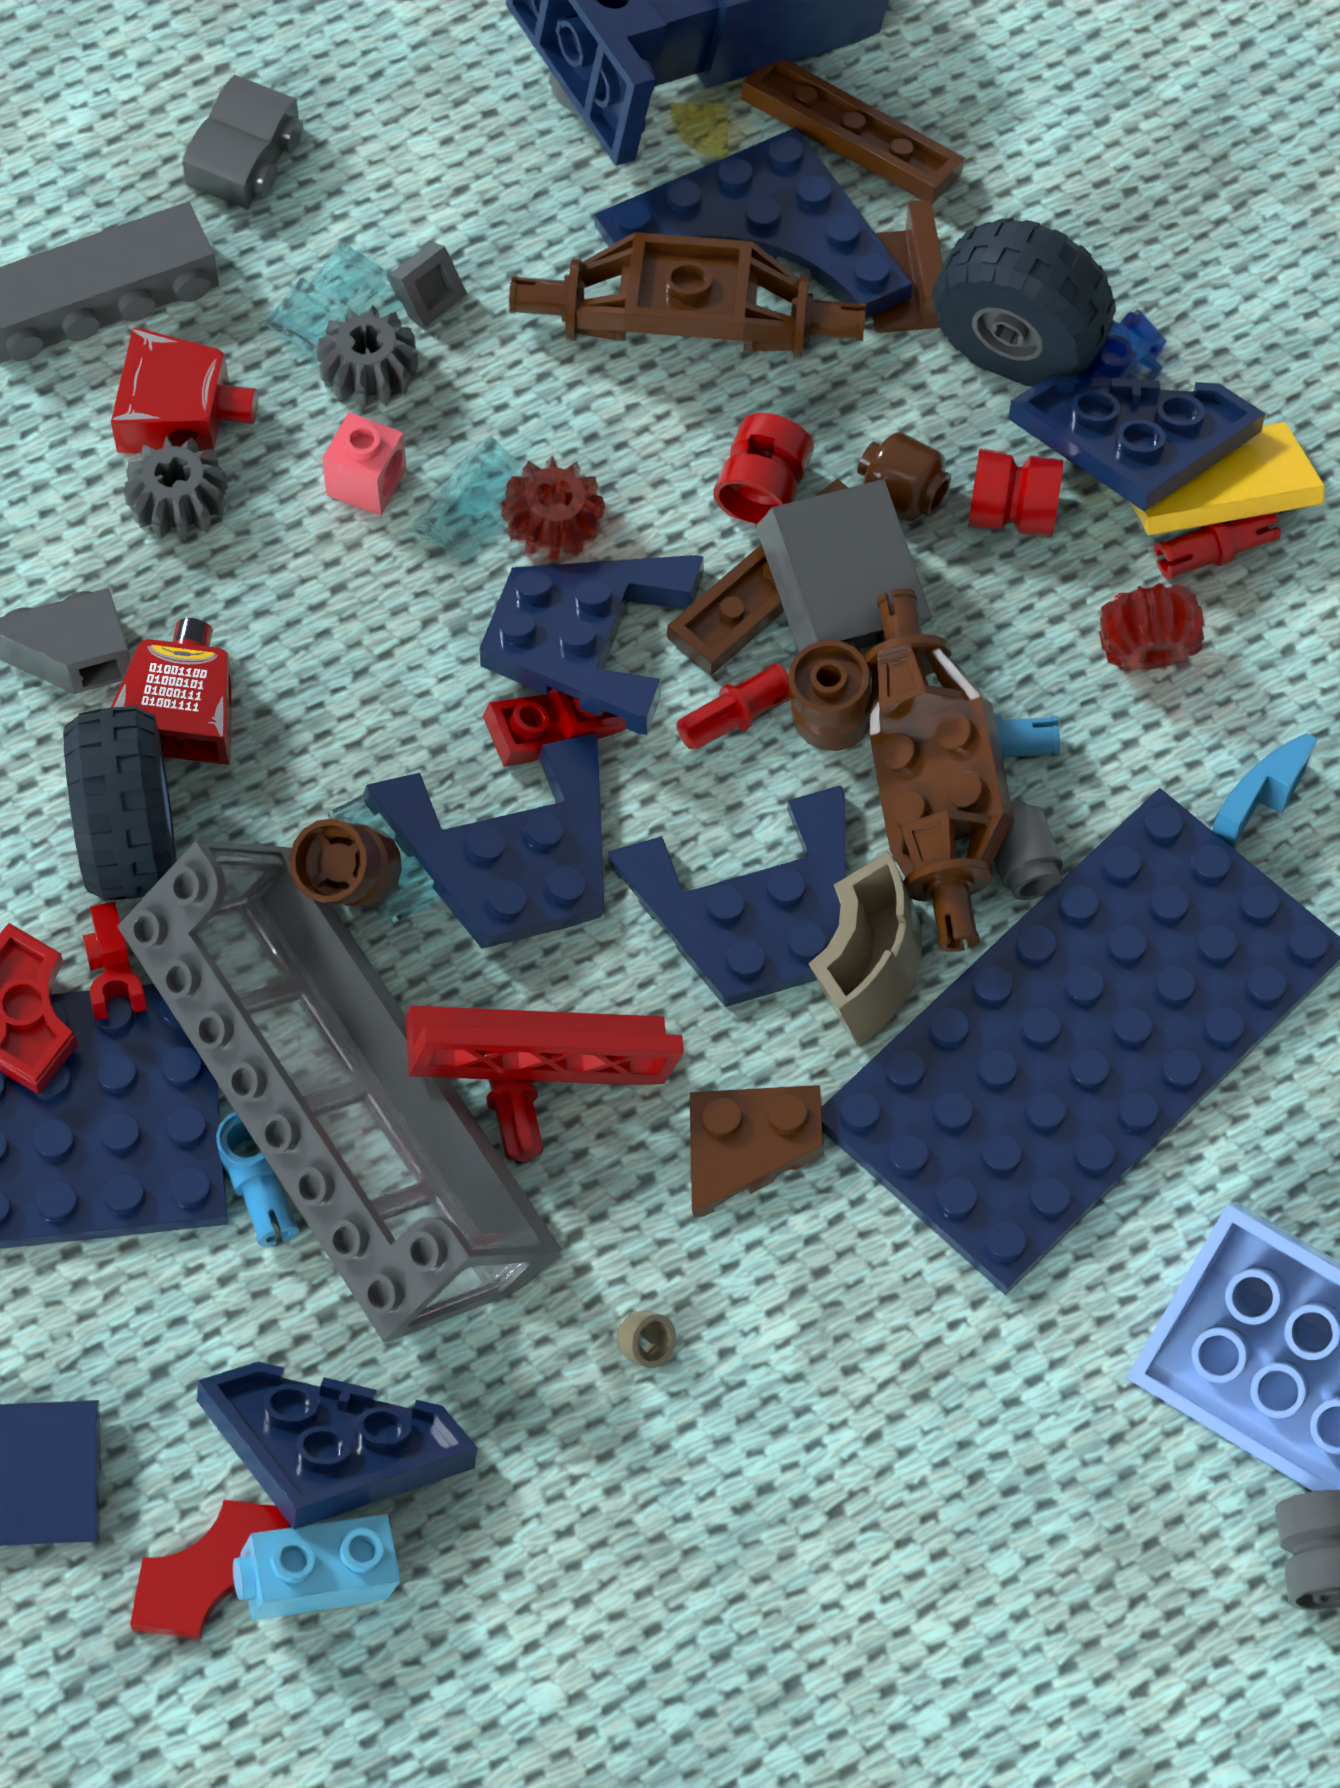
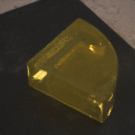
(703, 126)

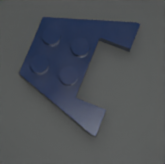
(562, 621)
(514, 870)
(757, 928)

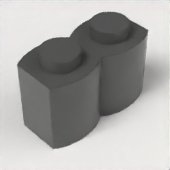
(242, 141)

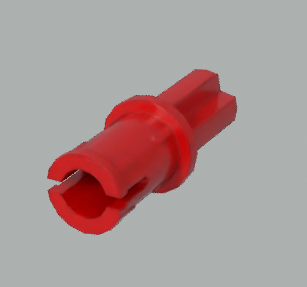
(735, 707)
(516, 1118)

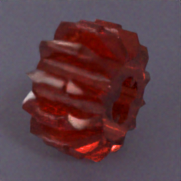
(573, 502)
(1151, 628)

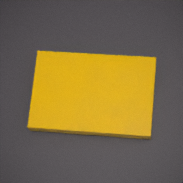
(1251, 481)

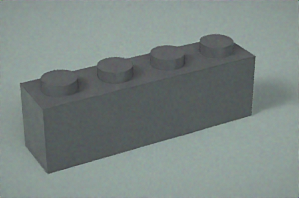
(103, 281)

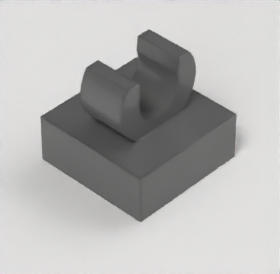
(427, 284)

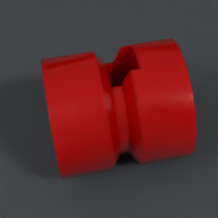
(763, 466)
(1016, 493)

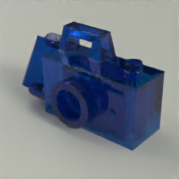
(1125, 351)

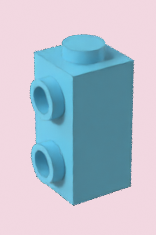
(317, 1567)

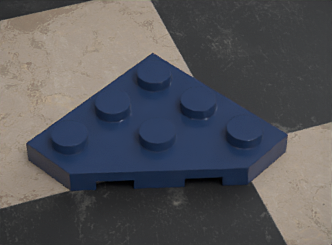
(1134, 433)
(331, 1442)

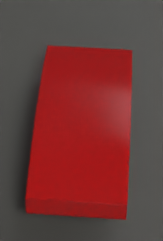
(526, 723)

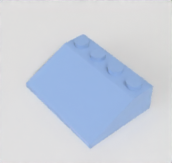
(1256, 1347)

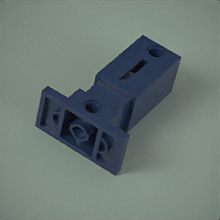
(619, 50)

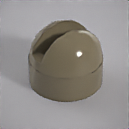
(653, 1327)

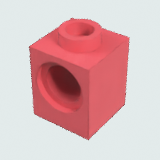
(364, 463)

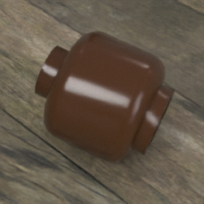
(911, 472)

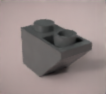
(68, 641)

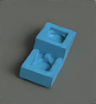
(1267, 783)

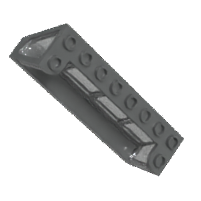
(320, 1077)

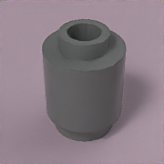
(1028, 856)

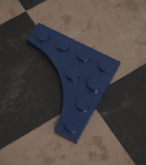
(782, 203)

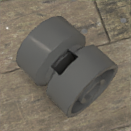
(1311, 1531)

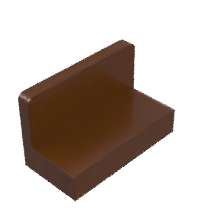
(920, 259)

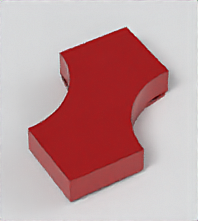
(31, 1035)
(184, 1588)

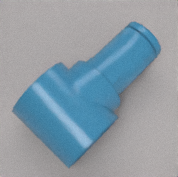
(256, 1183)

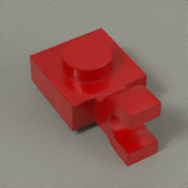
(108, 952)

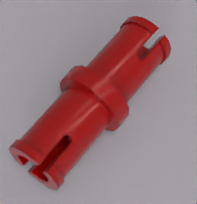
(1214, 544)

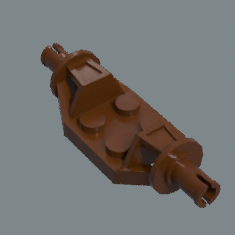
(688, 291)
(935, 769)

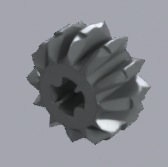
(367, 356)
(175, 488)

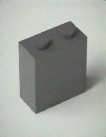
(834, 562)

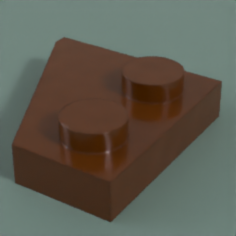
(749, 1139)

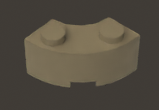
(873, 951)

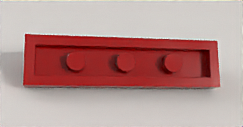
(540, 1046)

